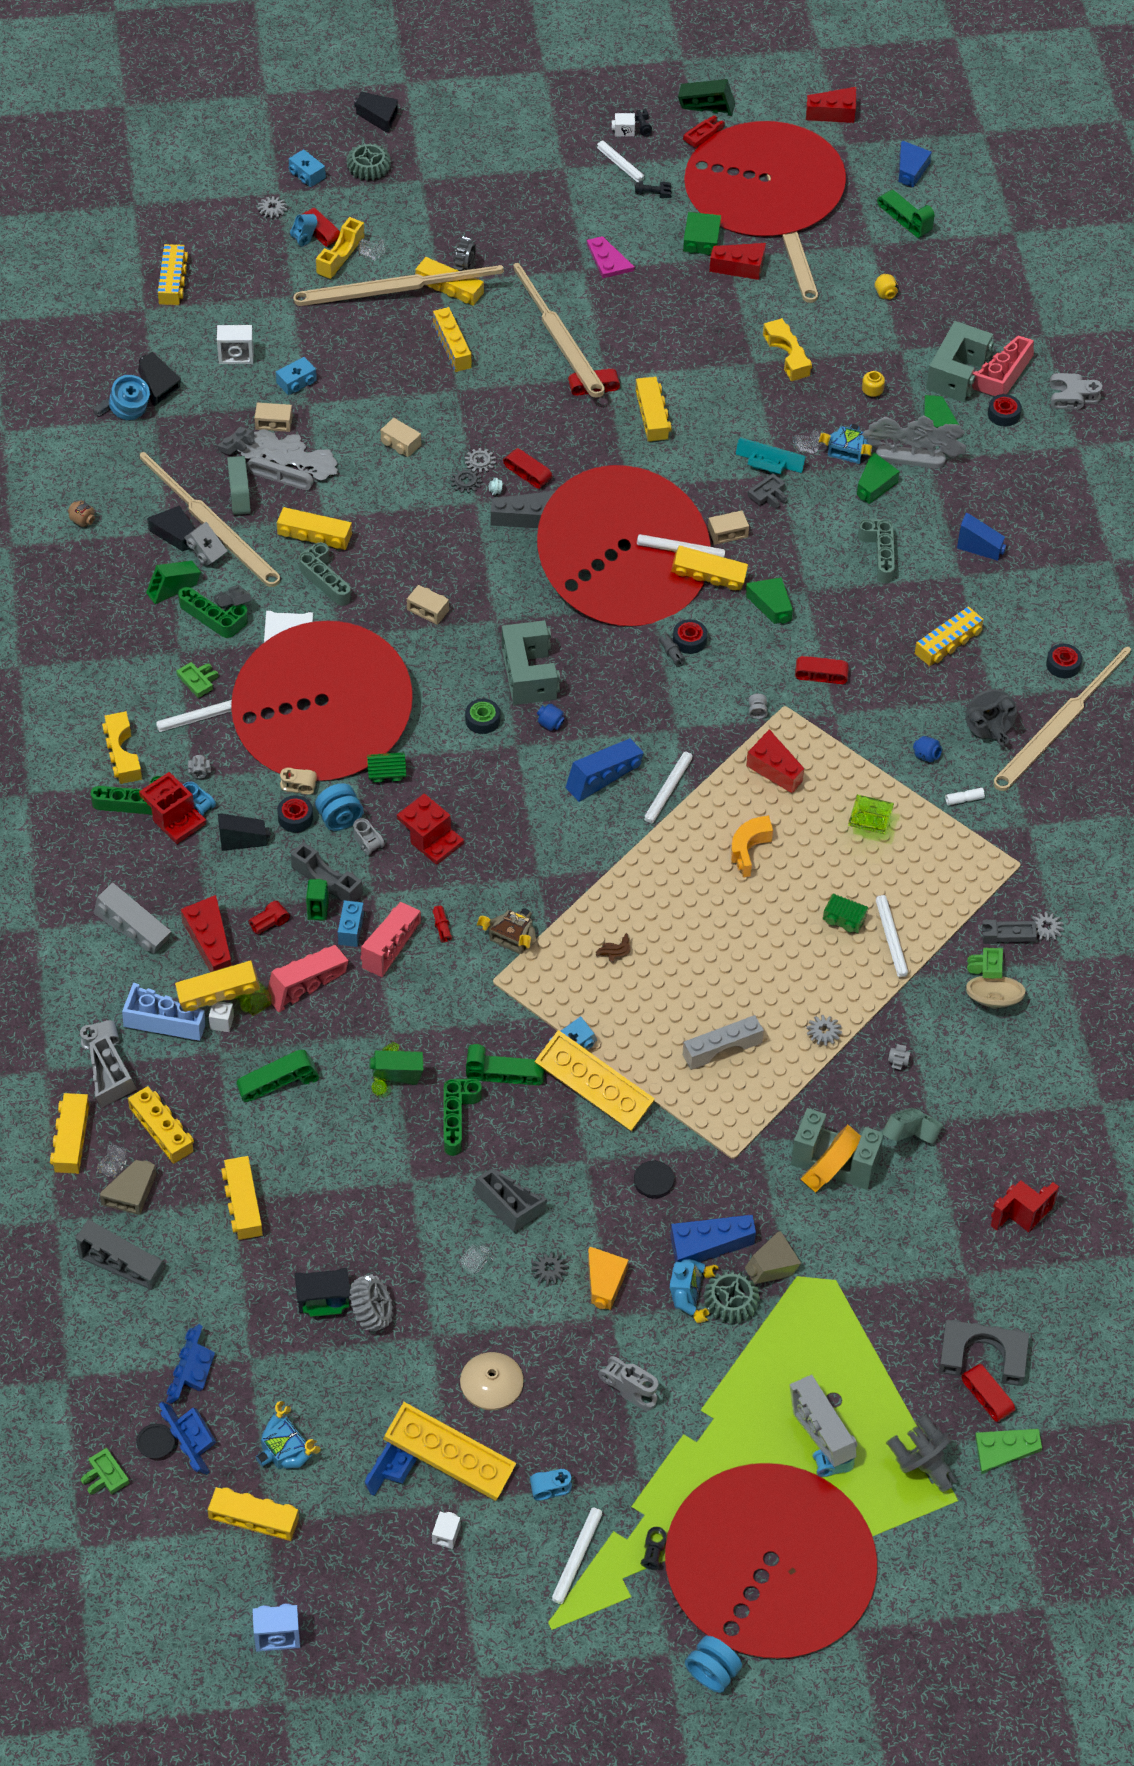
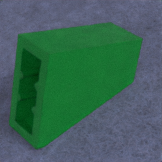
(938, 411)
(876, 478)
(171, 578)
(771, 599)
(397, 1066)

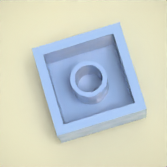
(276, 1627)

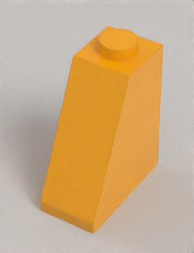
(605, 1277)

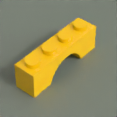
(330, 261)
(778, 334)
(126, 764)

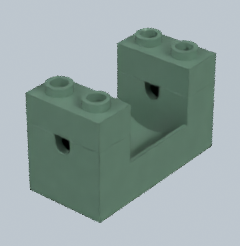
(946, 372)
(528, 682)
(814, 1140)

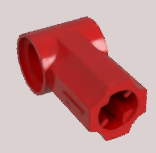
(273, 915)

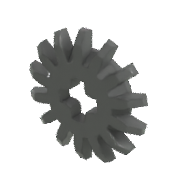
(466, 474)
(549, 1275)

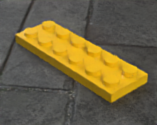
(594, 1080)
(449, 1451)

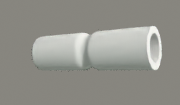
(961, 797)

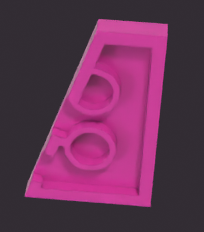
(607, 258)

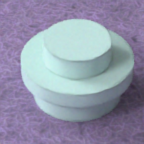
(495, 486)

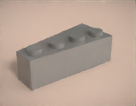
(131, 919)
(821, 1421)

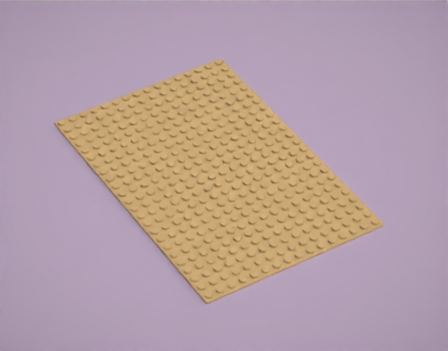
(755, 945)

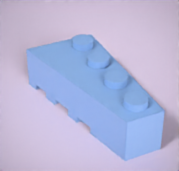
(161, 1015)

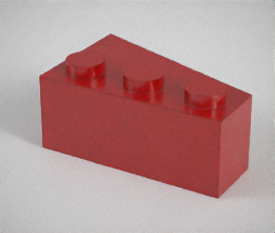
(775, 762)

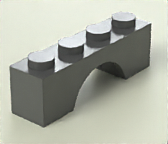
(309, 863)

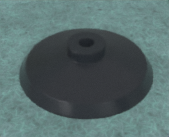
(155, 1441)

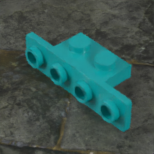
(769, 457)

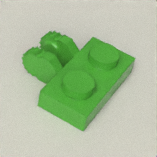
(197, 678)
(989, 963)
(107, 1470)

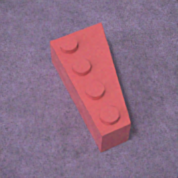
(305, 976)

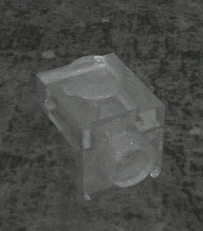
(371, 250)
(807, 444)
(114, 1161)
(475, 1258)

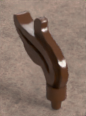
(615, 951)

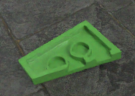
(1002, 1447)

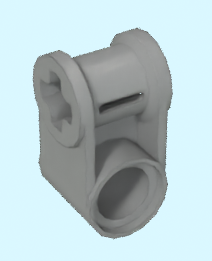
(369, 838)
(98, 1030)

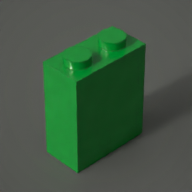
(701, 233)

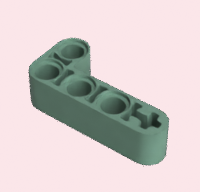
(239, 485)
(881, 533)
(313, 566)
(910, 1123)

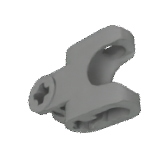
(1075, 391)
(630, 1382)

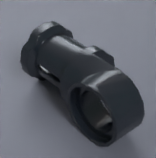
(653, 1548)

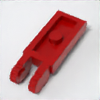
(703, 131)

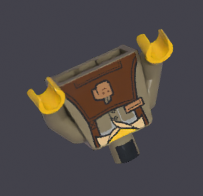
(510, 930)

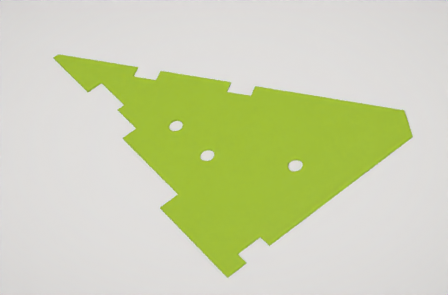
(755, 1423)

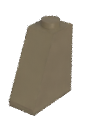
(130, 1188)
(773, 1261)

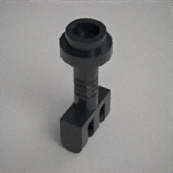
(645, 128)
(663, 189)

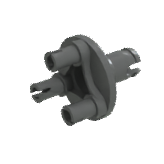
(991, 715)
(928, 1453)

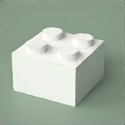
(235, 344)

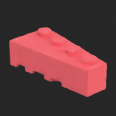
(1005, 367)
(389, 939)

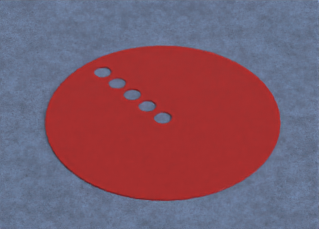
(802, 187)
(596, 513)
(349, 665)
(783, 1510)

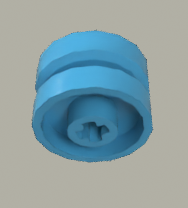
(129, 397)
(339, 807)
(713, 1664)

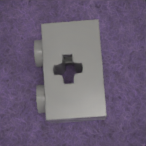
(213, 548)

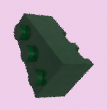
(707, 95)

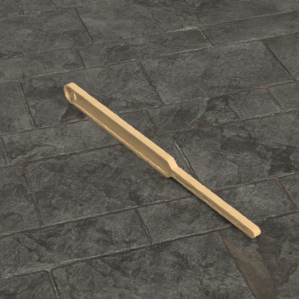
(799, 264)
(387, 286)
(563, 339)
(220, 528)
(1054, 727)

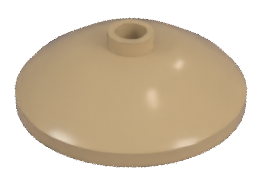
(995, 992)
(491, 1391)

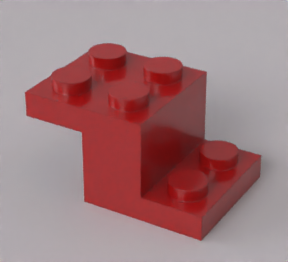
(172, 807)
(430, 829)
(1024, 1205)

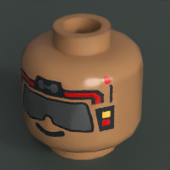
(81, 513)

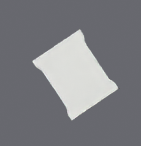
(281, 621)

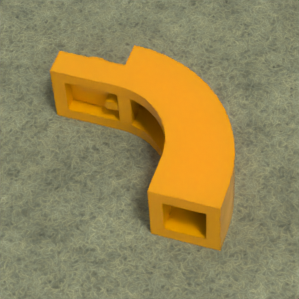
(747, 835)
(833, 1159)

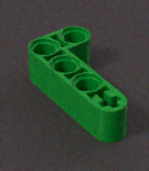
(914, 220)
(222, 622)
(120, 799)
(501, 1068)
(277, 1074)
(454, 1117)

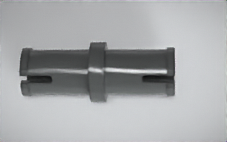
(672, 649)

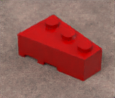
(832, 106)
(738, 260)

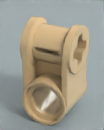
(299, 781)

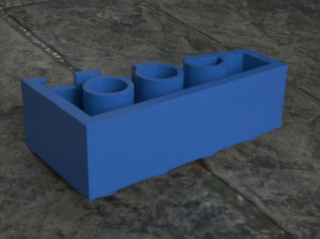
(602, 768)
(711, 1237)

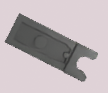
(1008, 931)

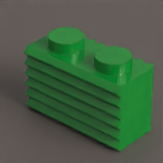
(386, 766)
(317, 899)
(845, 913)

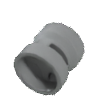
(757, 706)

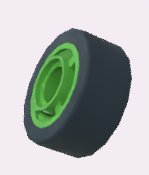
(482, 716)

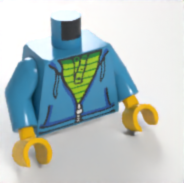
(847, 444)
(686, 1285)
(283, 1442)

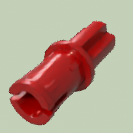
(442, 924)

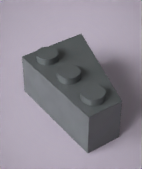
(508, 1200)

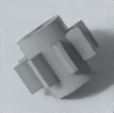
(199, 766)
(899, 1056)

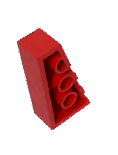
(207, 932)

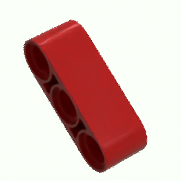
(325, 230)
(608, 378)
(527, 468)
(821, 670)
(988, 1392)

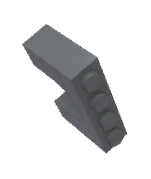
(1010, 1343)

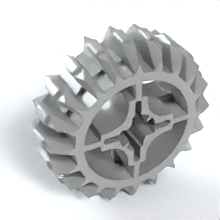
(371, 1302)

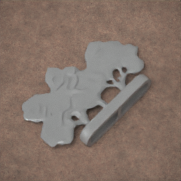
(919, 435)
(285, 452)

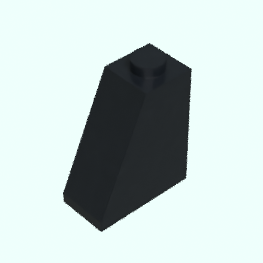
(377, 110)
(158, 376)
(171, 527)
(241, 832)

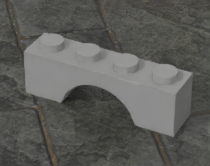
(703, 1048)

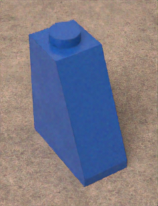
(912, 163)
(980, 538)

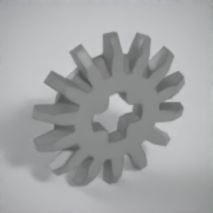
(279, 207)
(487, 459)
(1054, 928)
(824, 1037)

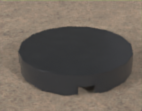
(654, 1179)

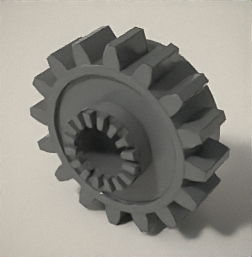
(464, 255)

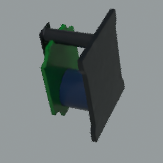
(322, 1292)

